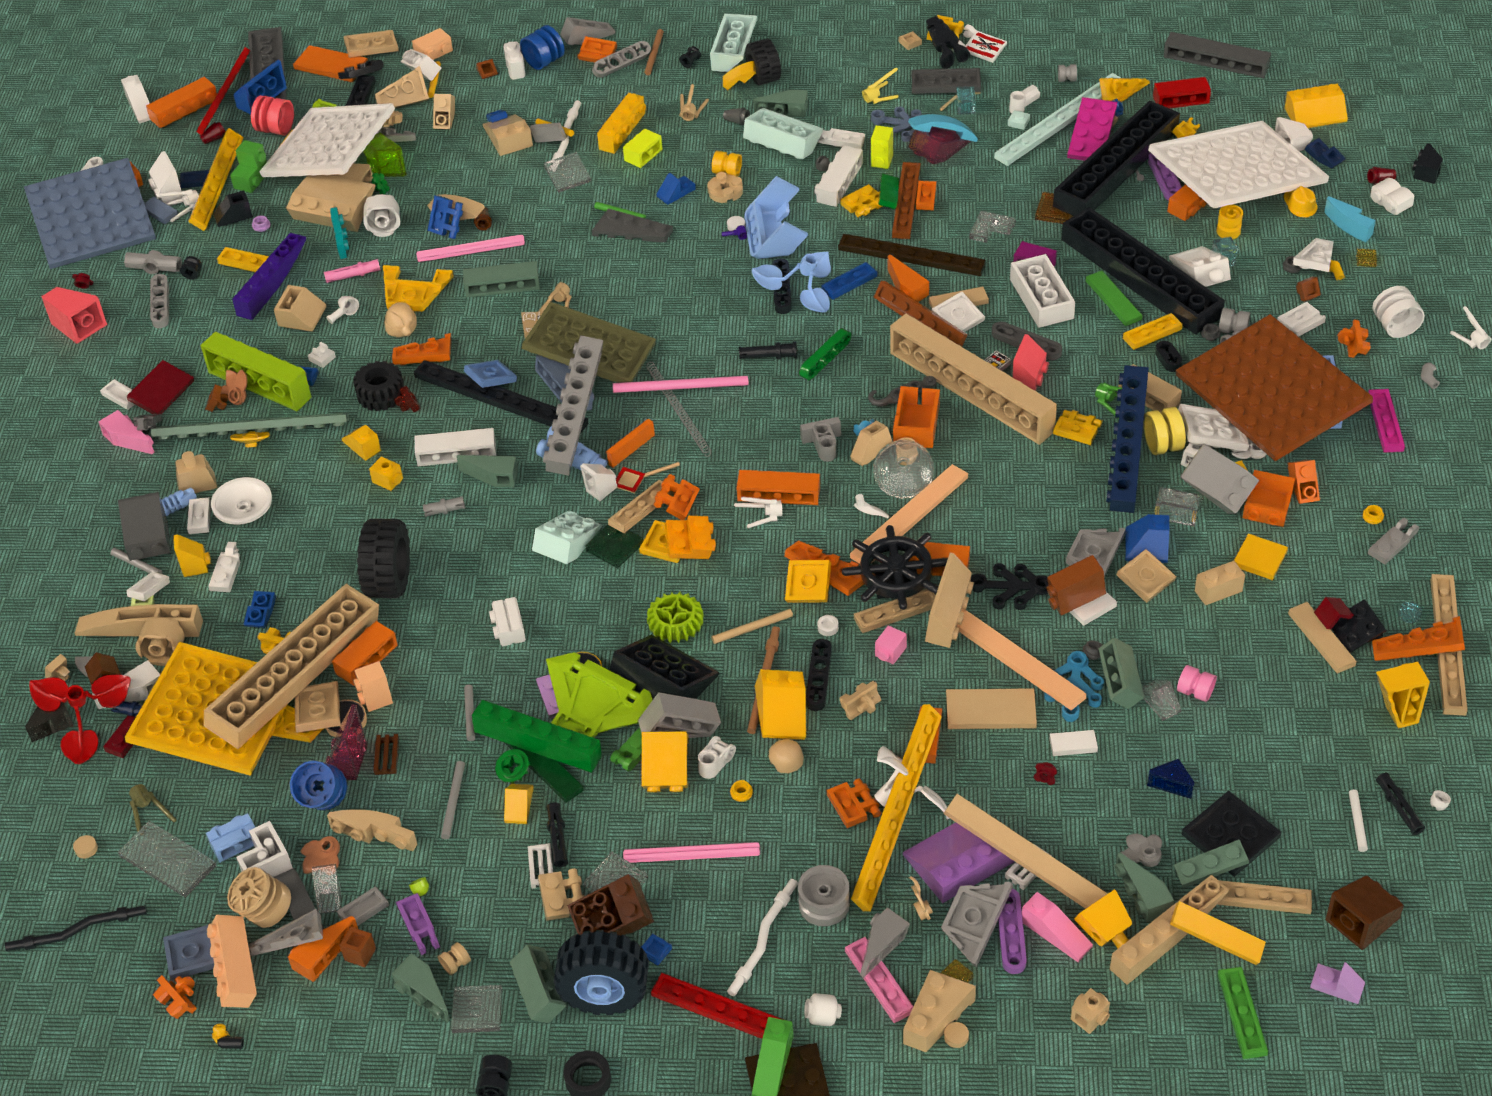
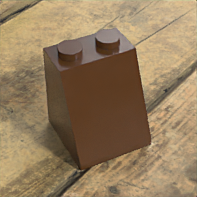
(1363, 911)

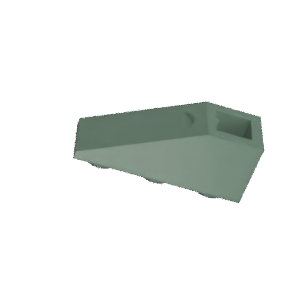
(788, 103)
(493, 470)
(1147, 890)
(417, 981)

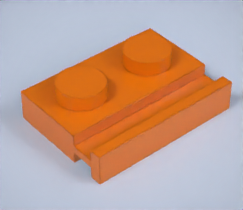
(596, 49)

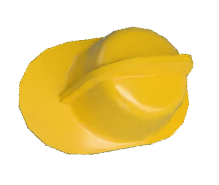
(1301, 202)

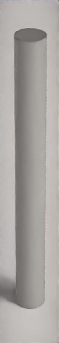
(453, 798)

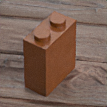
(1076, 585)

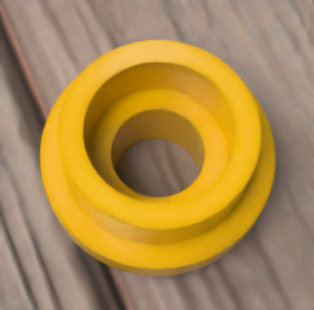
(1373, 514)
(741, 786)

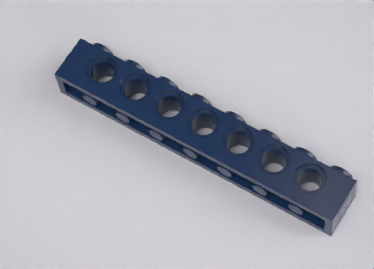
(1136, 378)

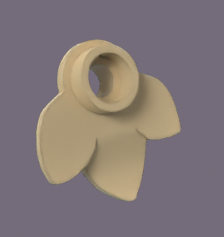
(922, 907)

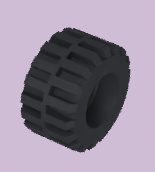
(765, 59)
(378, 385)

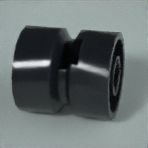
(494, 1076)

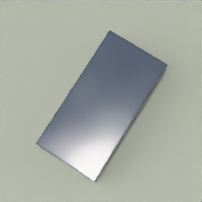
(160, 210)

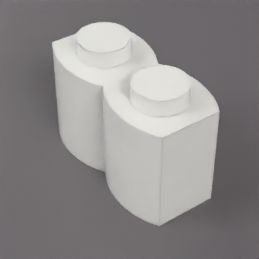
(514, 60)
(1392, 196)

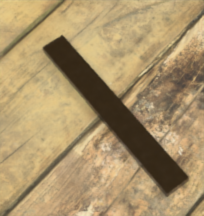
(912, 254)

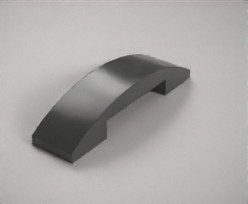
(300, 899)

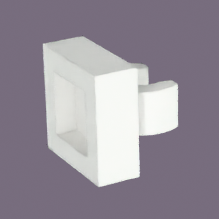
(321, 355)

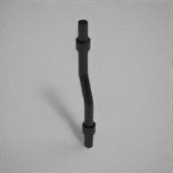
(30, 942)

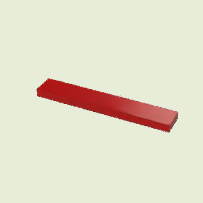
(711, 1005)

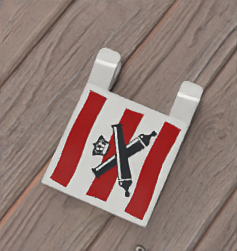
(982, 44)

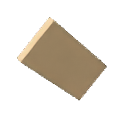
(990, 708)

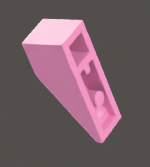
(1055, 927)

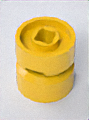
(726, 163)
(1229, 221)

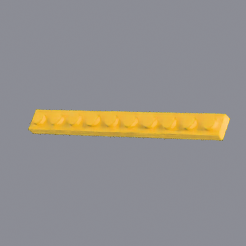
(896, 809)

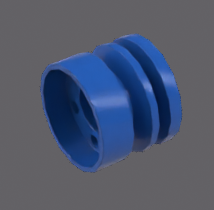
(542, 47)
(306, 785)

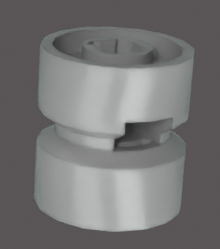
(1233, 321)

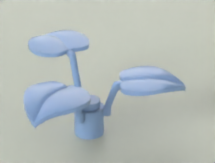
(811, 265)

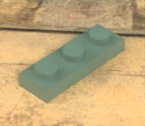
(1211, 863)

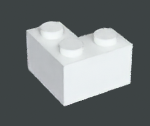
(268, 852)

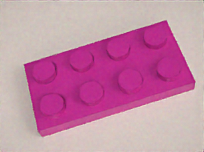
(1091, 127)

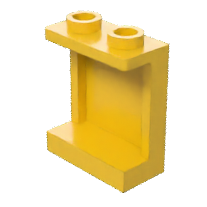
(664, 761)

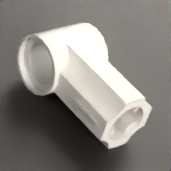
(1021, 99)

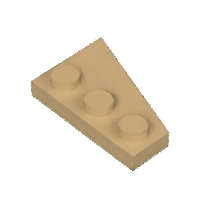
(405, 91)

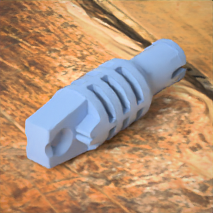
(178, 500)

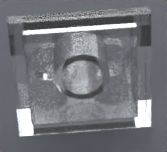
(1179, 505)

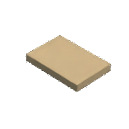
(370, 43)
(317, 707)

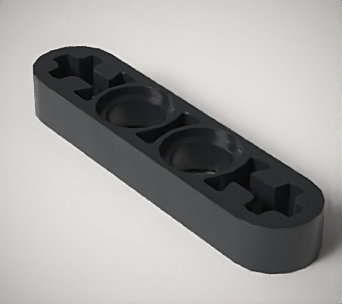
(782, 309)
(818, 674)

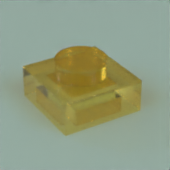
(958, 971)

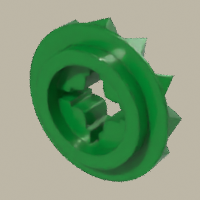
(506, 760)

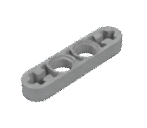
(619, 56)
(156, 301)

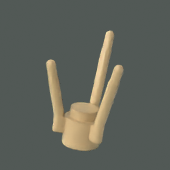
(688, 111)
(559, 294)

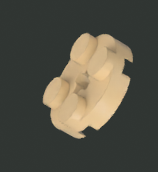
(732, 187)

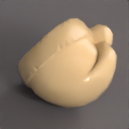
(400, 320)

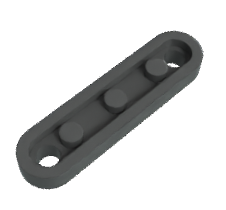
(1014, 335)

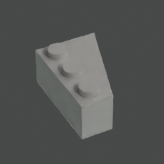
(680, 714)

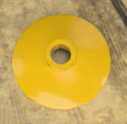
(250, 438)

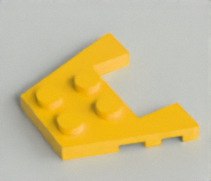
(414, 293)

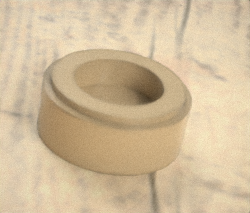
(85, 846)
(956, 1035)

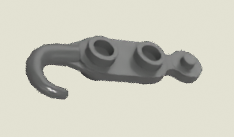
(892, 397)

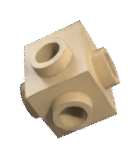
(1090, 1010)

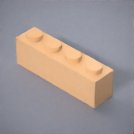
(231, 961)

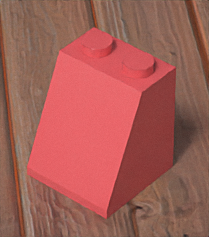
(74, 313)

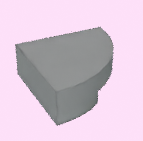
(81, 662)

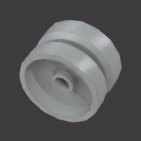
(823, 895)

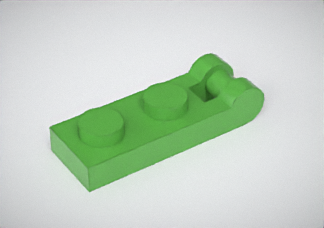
(630, 748)

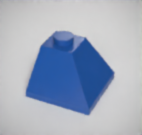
(1150, 534)

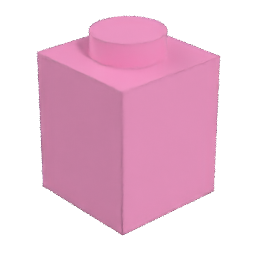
(890, 644)

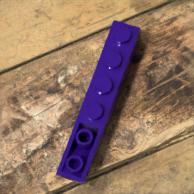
(268, 277)

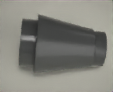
(736, 115)

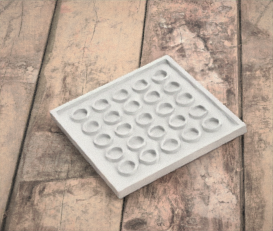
(327, 140)

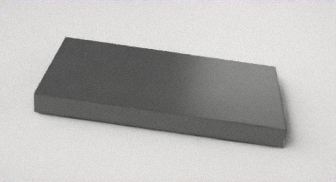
(944, 80)

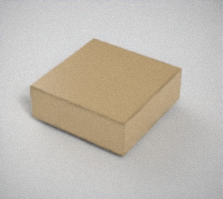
(910, 40)

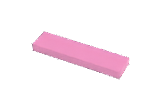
(881, 983)

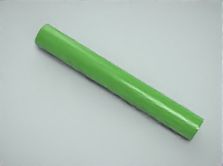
(601, 206)

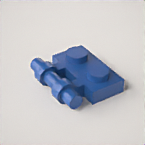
(440, 216)

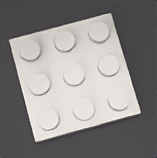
(1211, 428)

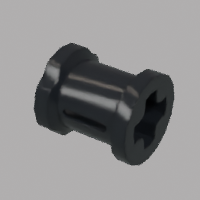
(690, 57)

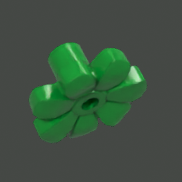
(381, 185)

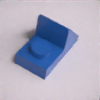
(674, 188)

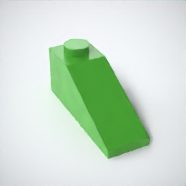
(773, 1057)

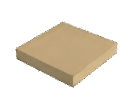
(1146, 575)

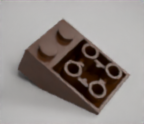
(613, 908)

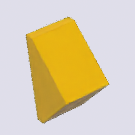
(517, 803)

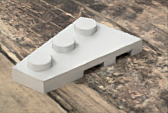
(1315, 255)

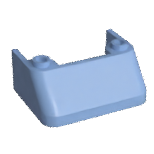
(763, 223)

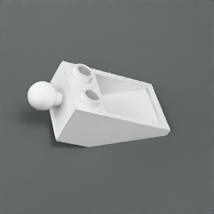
(1203, 265)

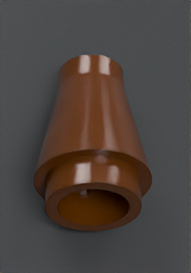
(483, 220)

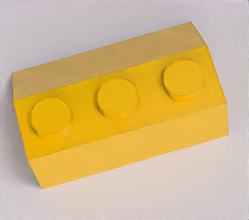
(1317, 105)

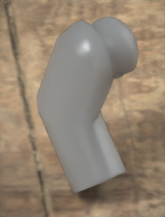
(1427, 375)

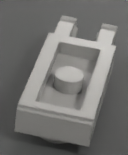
(1392, 542)

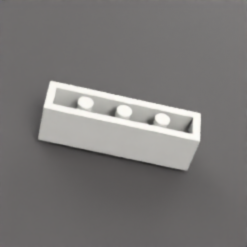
(839, 175)
(444, 447)

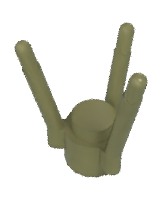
(142, 798)

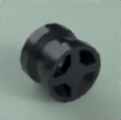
(191, 267)

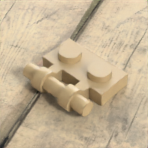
(554, 895)

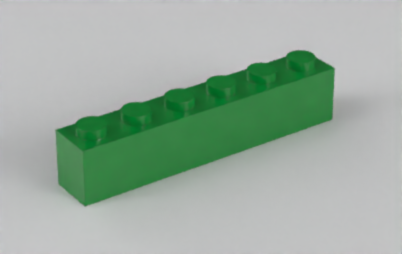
(537, 736)

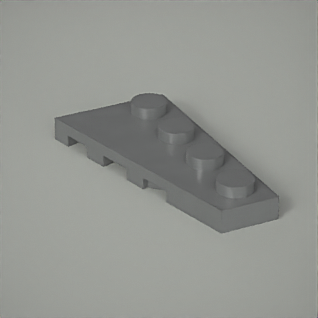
(621, 224)

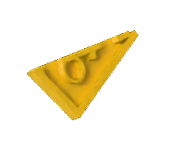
(1121, 87)

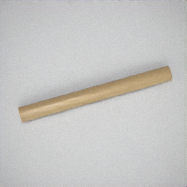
(752, 626)

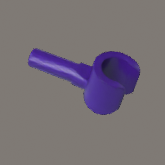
(740, 232)

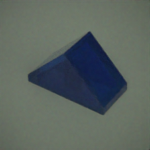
(1172, 778)

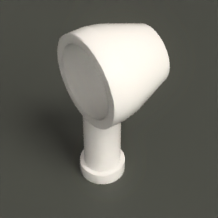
(348, 306)

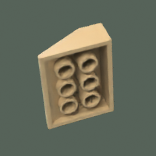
(319, 193)

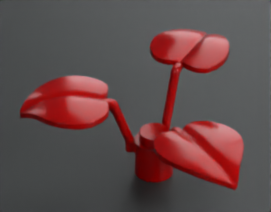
(51, 691)

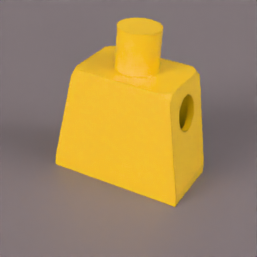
(1106, 920)

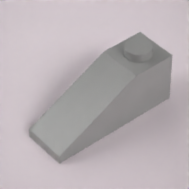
(576, 30)
(885, 935)

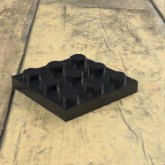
(1227, 822)

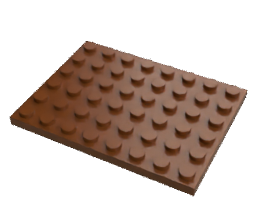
(1273, 387)

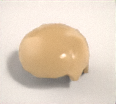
(786, 756)

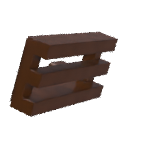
(386, 740)

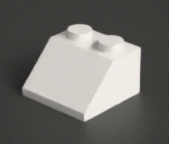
(164, 178)

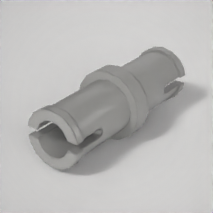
(444, 506)

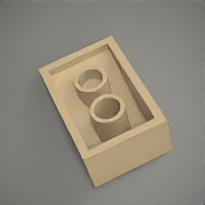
(509, 134)

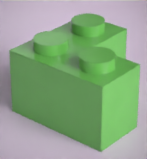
(251, 161)

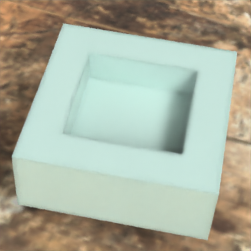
(1019, 120)

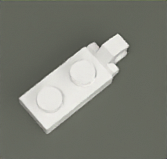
(842, 137)
(225, 569)

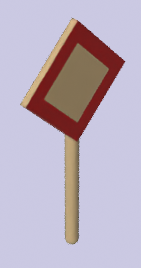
(630, 479)

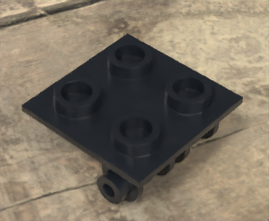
(1359, 629)

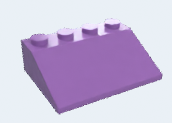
(954, 860)

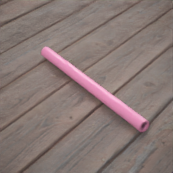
(680, 384)

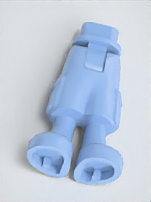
(582, 455)

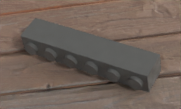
(1217, 55)

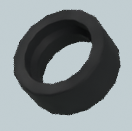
(583, 1059)

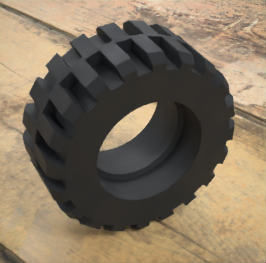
(383, 558)

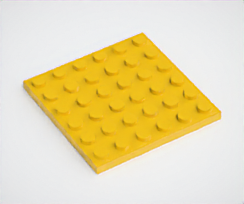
(175, 709)

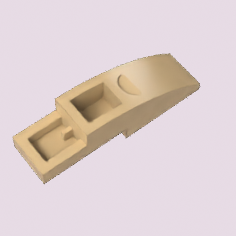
(366, 824)

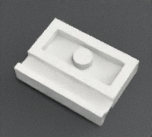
(1302, 319)

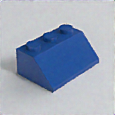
(267, 83)

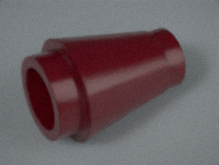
(213, 133)
(1379, 174)

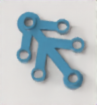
(1077, 668)

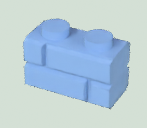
(231, 837)

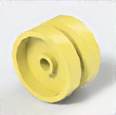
(1164, 430)

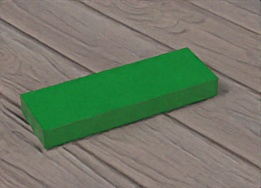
(888, 191)

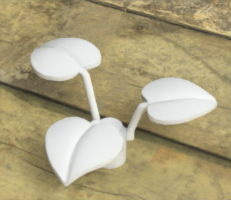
(888, 757)

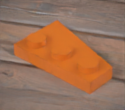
(431, 351)

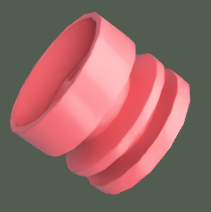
(272, 115)

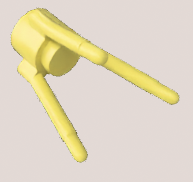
(872, 92)

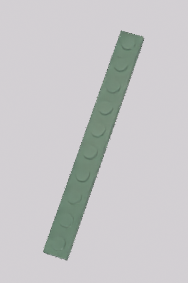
(242, 426)

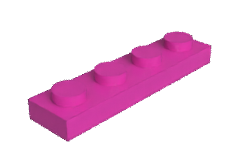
(1386, 421)

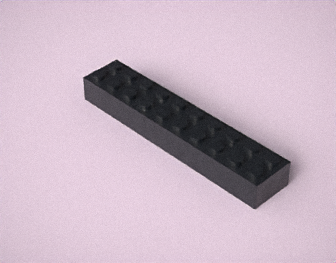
(1115, 159)
(1142, 270)

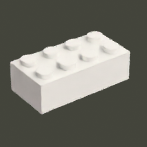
(1042, 290)

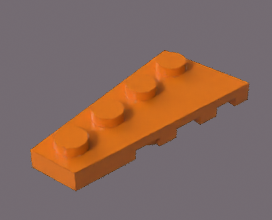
(843, 583)
(1418, 642)

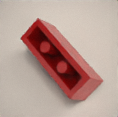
(1182, 92)

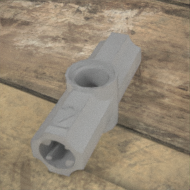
(153, 262)

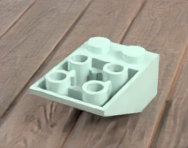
(564, 536)

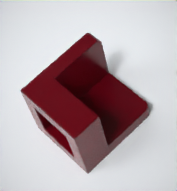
(1331, 610)

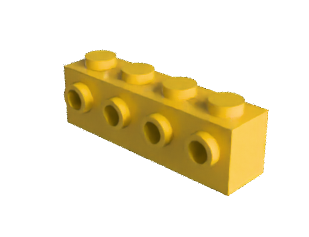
(621, 123)

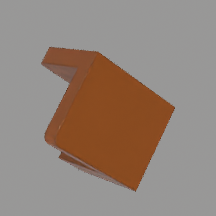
(357, 947)

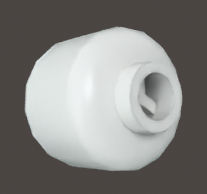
(822, 1009)

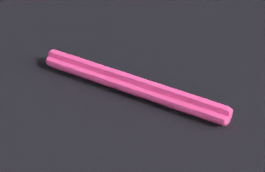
(470, 248)
(692, 852)

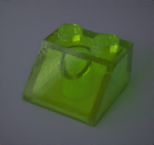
(385, 157)

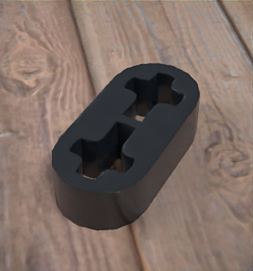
(1164, 357)

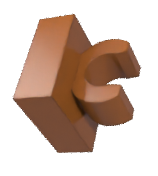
(1308, 288)
(216, 398)

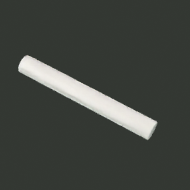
(1358, 820)

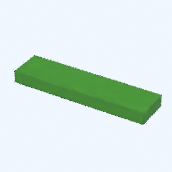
(1113, 298)
(1242, 1013)

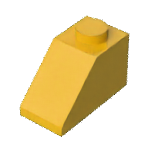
(363, 442)
(191, 556)

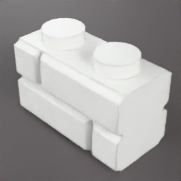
(508, 621)

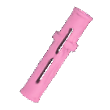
(351, 271)

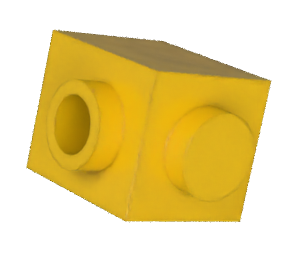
(386, 473)

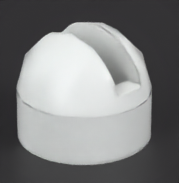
(1440, 800)

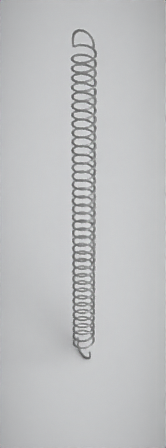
(677, 412)

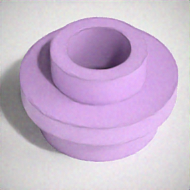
(260, 223)

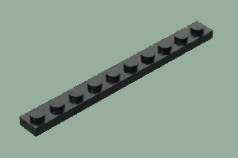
(491, 395)

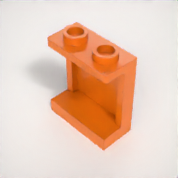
(1269, 499)

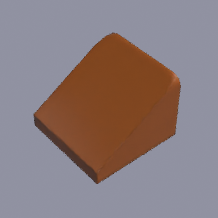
(486, 69)

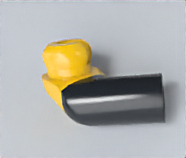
(224, 1040)

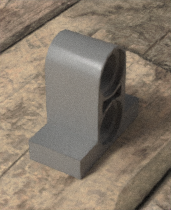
(823, 436)

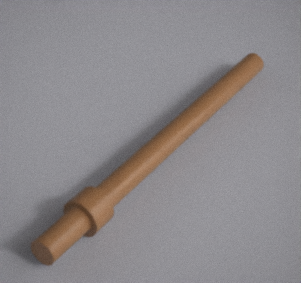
(771, 648)

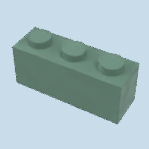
(1121, 673)
(536, 983)

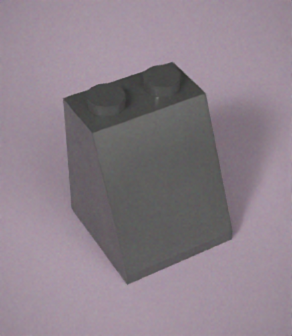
(144, 526)

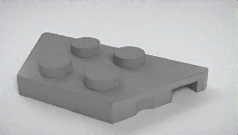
(1098, 543)
(975, 917)

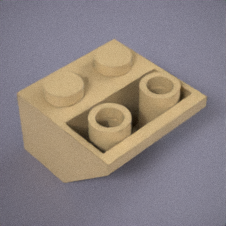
(299, 309)

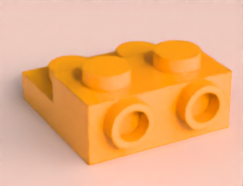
(690, 538)

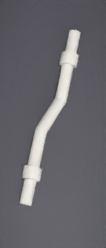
(572, 115)
(744, 972)

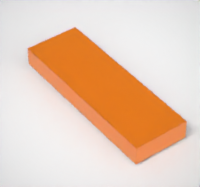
(630, 443)

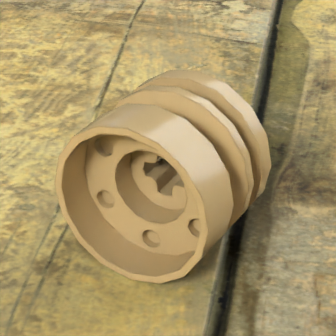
(259, 897)

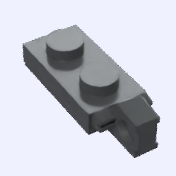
(146, 421)

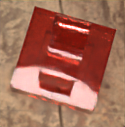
(407, 400)

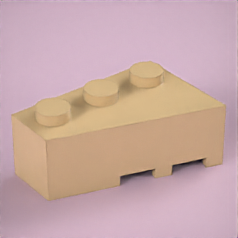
(937, 1006)

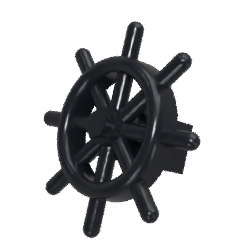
(896, 575)

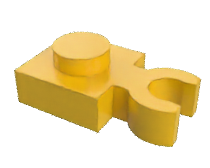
(1185, 128)

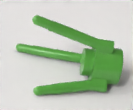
(1106, 393)

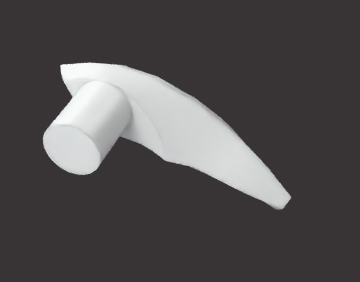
(867, 508)

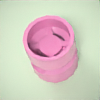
(1195, 683)

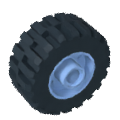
(601, 972)

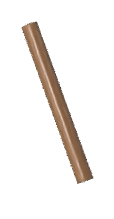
(653, 53)

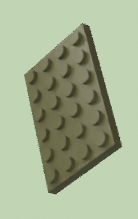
(561, 327)

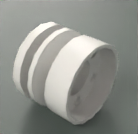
(1398, 311)

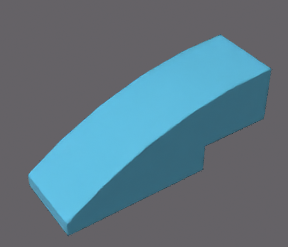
(1349, 219)

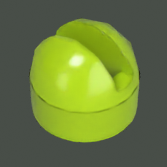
(419, 886)

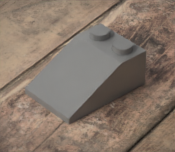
(1219, 479)

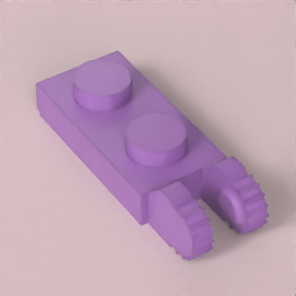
(417, 921)

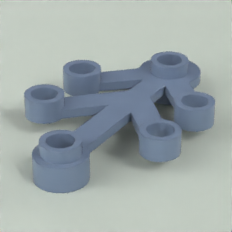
(878, 118)

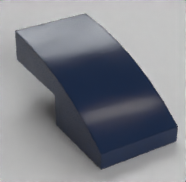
(1324, 155)

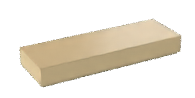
(976, 296)

